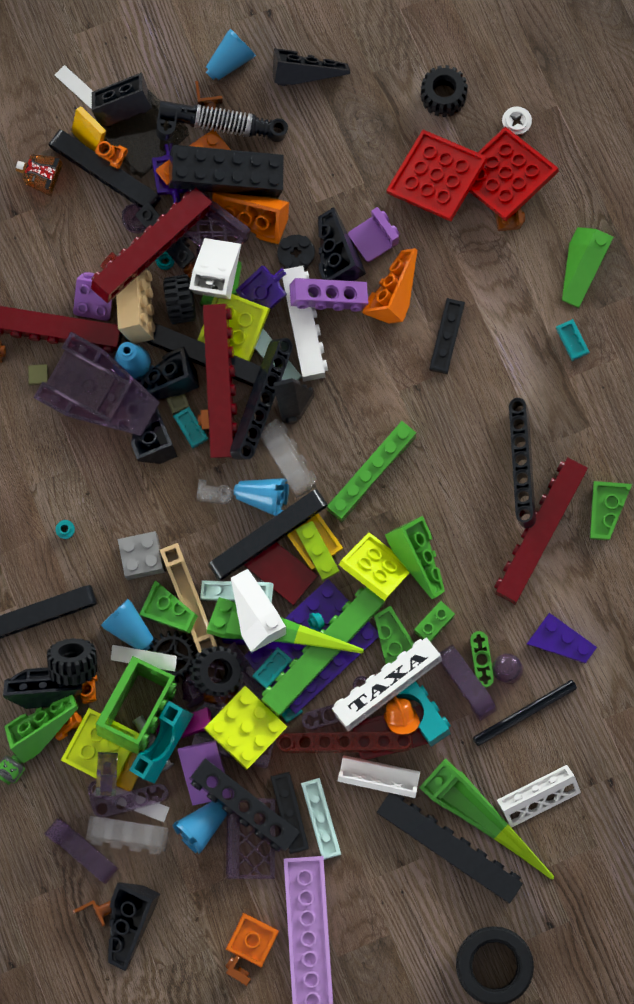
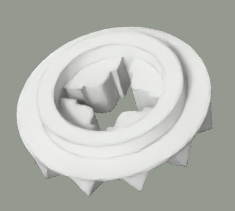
(515, 113)

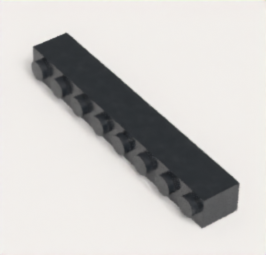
(449, 847)

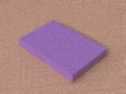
(191, 758)

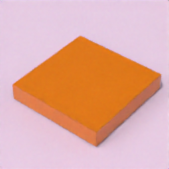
(252, 940)

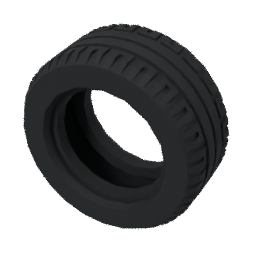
(522, 976)

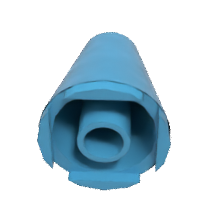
(229, 56)
(133, 359)
(263, 494)
(129, 626)
(200, 826)

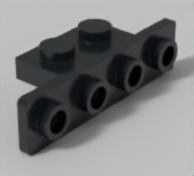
(179, 250)

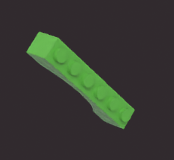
(371, 470)

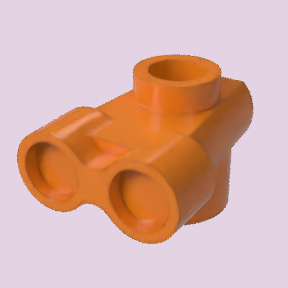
(114, 155)
(89, 686)
(73, 723)

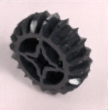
(174, 648)

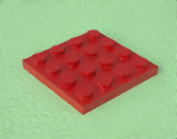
(510, 174)
(437, 175)

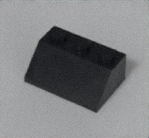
(121, 100)

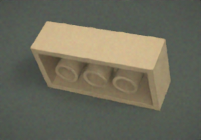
(136, 309)

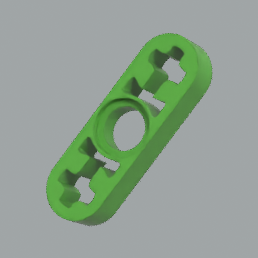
(489, 673)

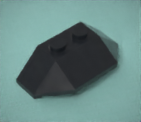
(36, 689)

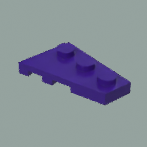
(562, 640)

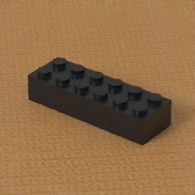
(226, 171)

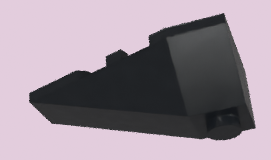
(295, 69)
(336, 250)
(292, 399)
(155, 443)

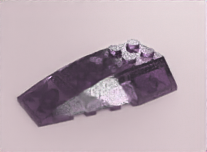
(96, 389)

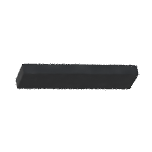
(447, 336)
(289, 809)

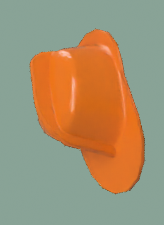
(401, 716)

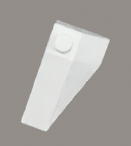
(256, 614)

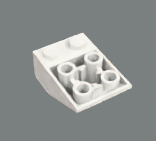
(215, 269)

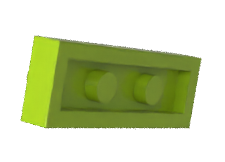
(317, 550)

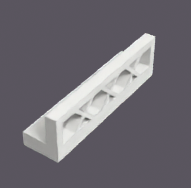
(379, 776)
(538, 792)

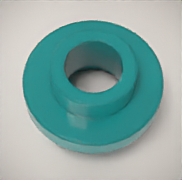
(165, 255)
(65, 535)
(316, 621)

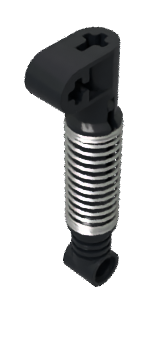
(216, 119)

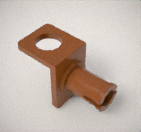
(210, 101)
(101, 911)

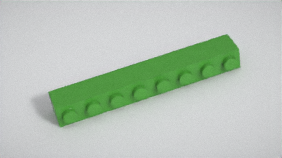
(315, 659)

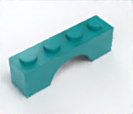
(172, 725)
(432, 725)

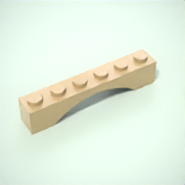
(187, 594)

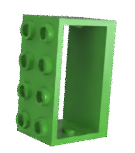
(152, 673)

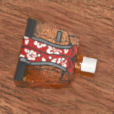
(41, 172)

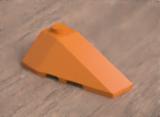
(261, 214)
(393, 296)

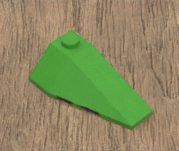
(583, 261)
(414, 551)
(32, 733)

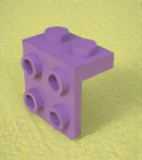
(374, 235)
(87, 302)

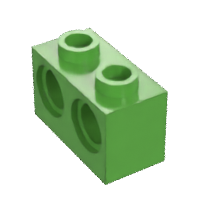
(434, 622)

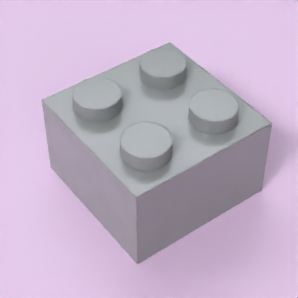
(141, 555)

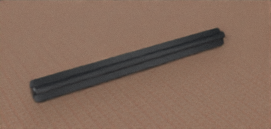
(525, 712)

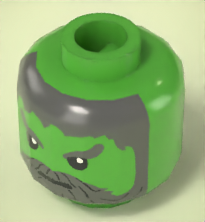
(11, 769)

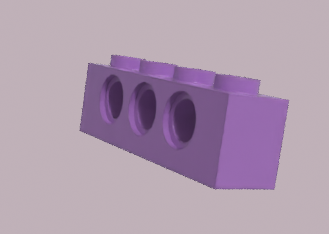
(354, 290)

